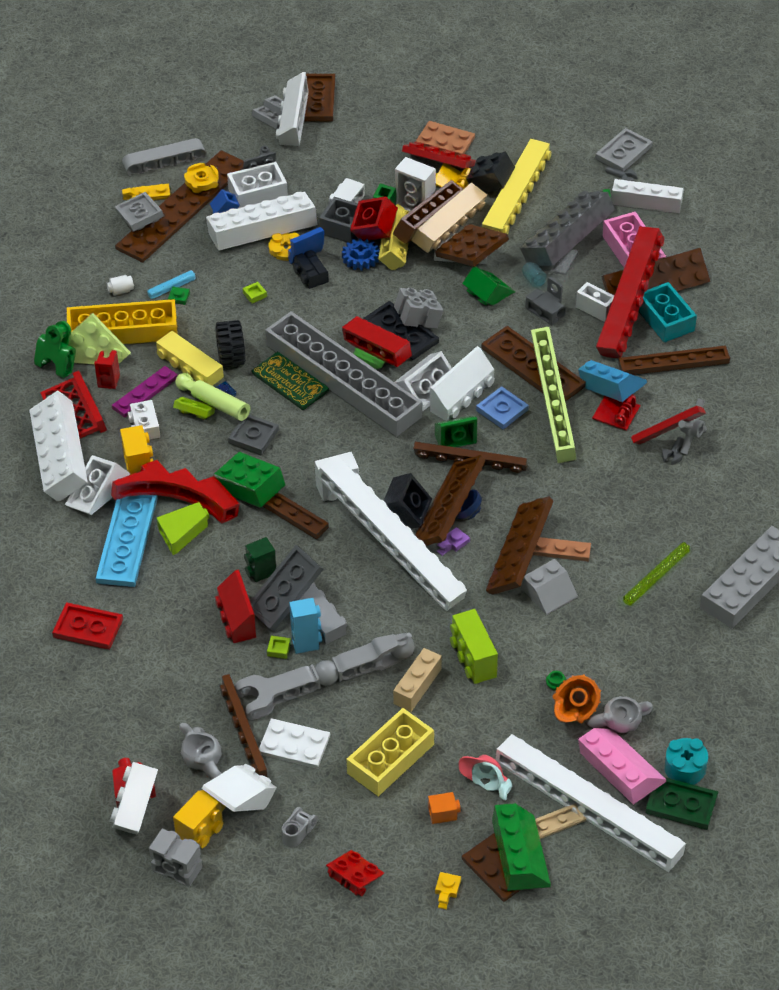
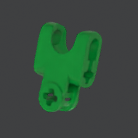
(55, 347)

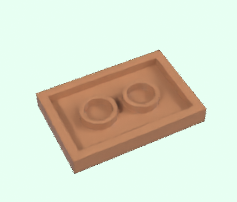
(446, 137)

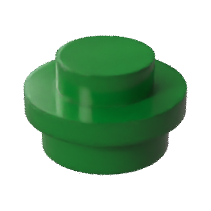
(555, 679)

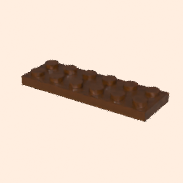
(680, 270)
(520, 357)
(449, 500)
(519, 545)

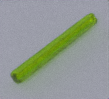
(655, 574)

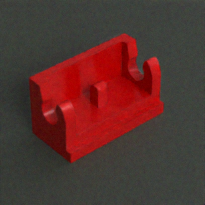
(107, 370)

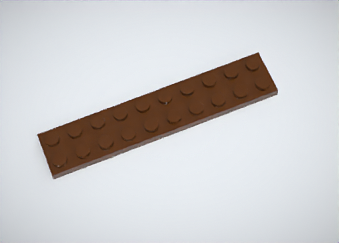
(177, 211)

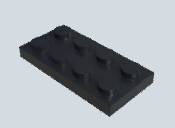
(420, 337)

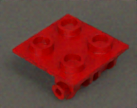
(616, 412)
(353, 871)

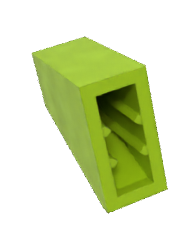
(182, 526)

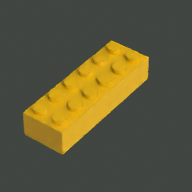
(131, 321)

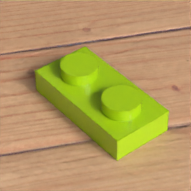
(188, 406)

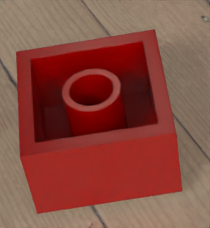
(374, 218)

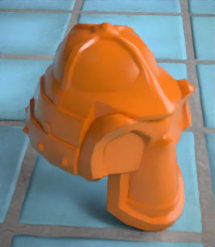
(576, 699)

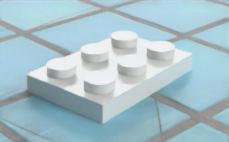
(294, 743)

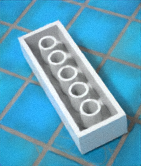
(261, 220)
(58, 446)

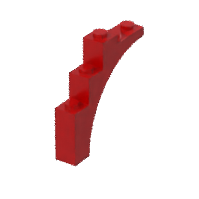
(180, 484)

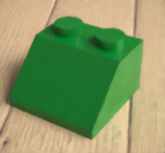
(486, 286)
(457, 432)

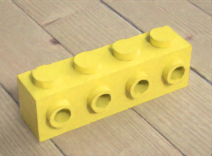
(392, 250)

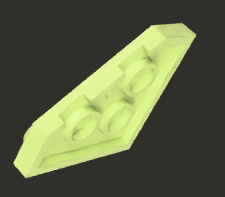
(92, 338)

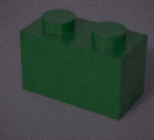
(260, 559)

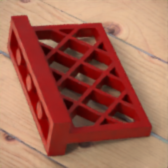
(85, 399)

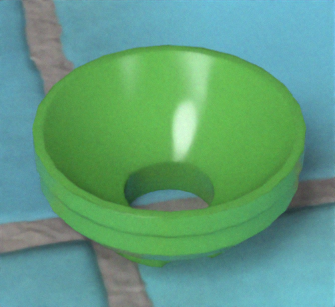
(371, 360)

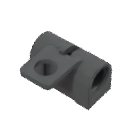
(547, 304)

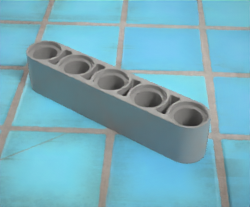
(163, 156)

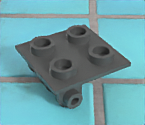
(265, 157)

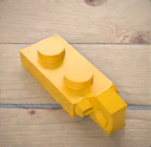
(156, 192)

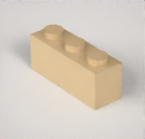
(417, 679)

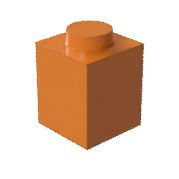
(443, 807)

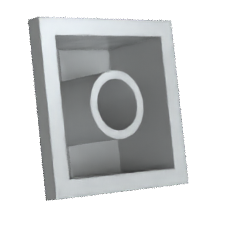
(549, 587)

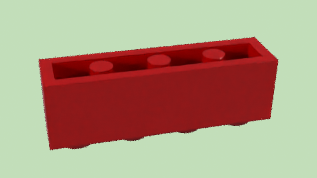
(377, 341)

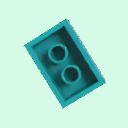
(667, 312)

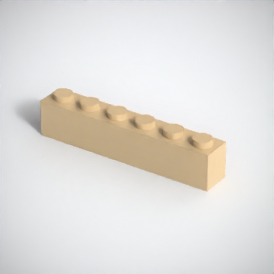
(449, 218)

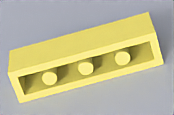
(189, 358)

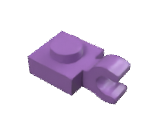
(455, 540)

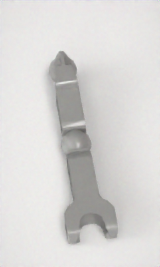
(374, 656)

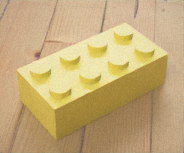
(390, 752)

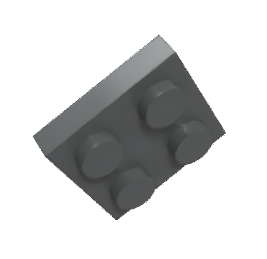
(253, 434)

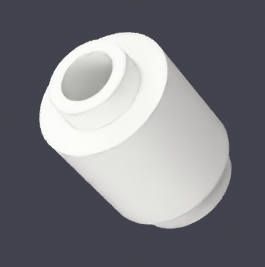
(120, 285)

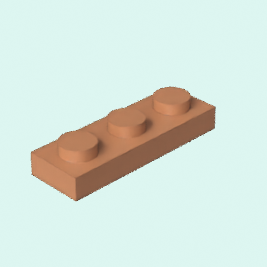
(562, 549)

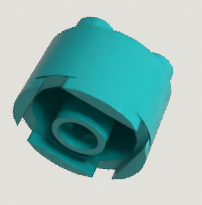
(686, 760)

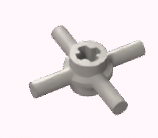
(692, 428)

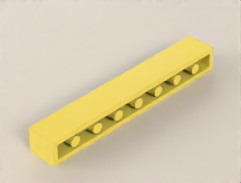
(517, 187)

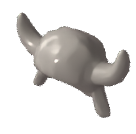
(621, 714)
(200, 750)

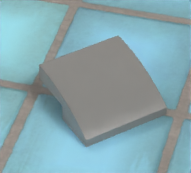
(270, 105)

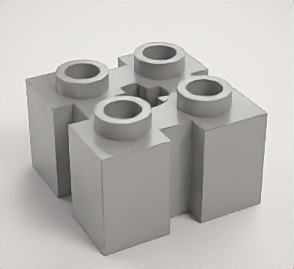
(418, 307)
(175, 857)

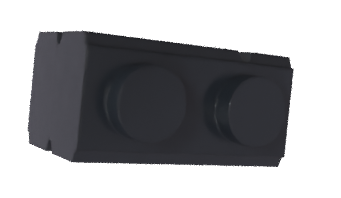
(310, 269)

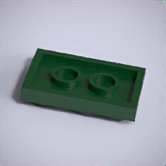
(683, 803)

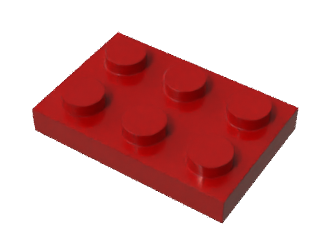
(87, 626)

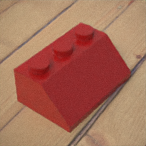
(236, 609)

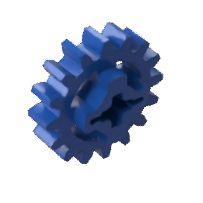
(360, 254)

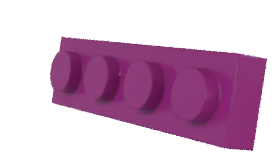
(145, 390)

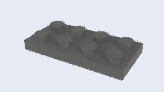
(285, 585)

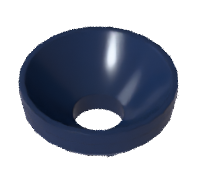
(471, 505)

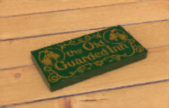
(290, 380)

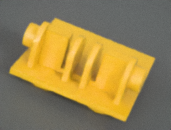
(449, 173)

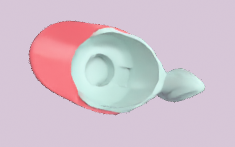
(488, 768)

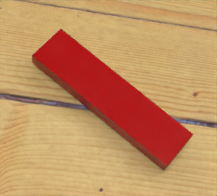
(667, 425)

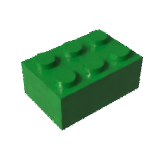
(250, 479)

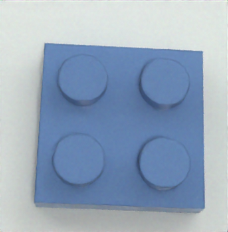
(502, 407)

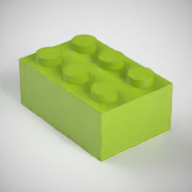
(474, 646)

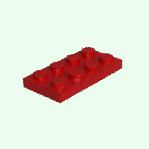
(433, 153)

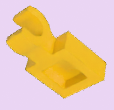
(447, 887)

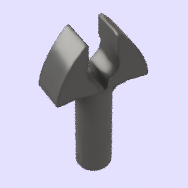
(623, 175)
(674, 451)

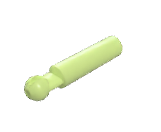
(213, 396)

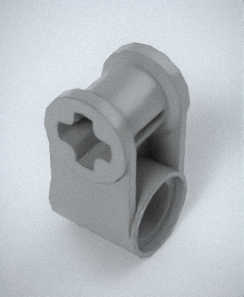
(299, 825)

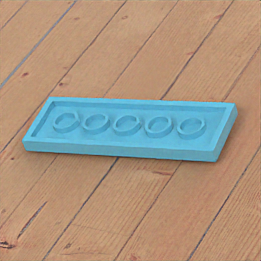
(126, 540)

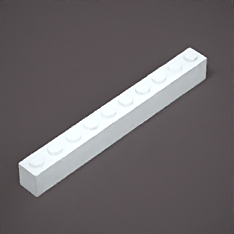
(392, 533)
(595, 805)

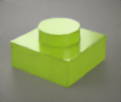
(254, 292)
(278, 647)

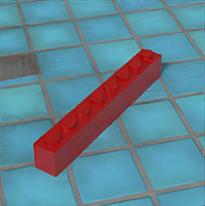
(630, 292)

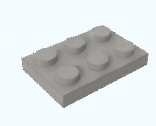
(623, 150)
(139, 211)

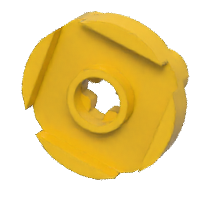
(197, 184)
(277, 243)

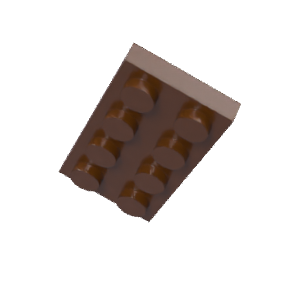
(320, 97)

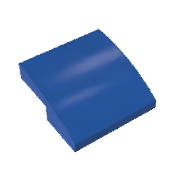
(311, 240)

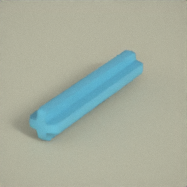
(174, 282)

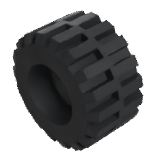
(230, 343)

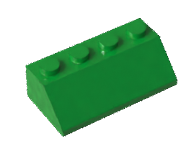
(519, 848)

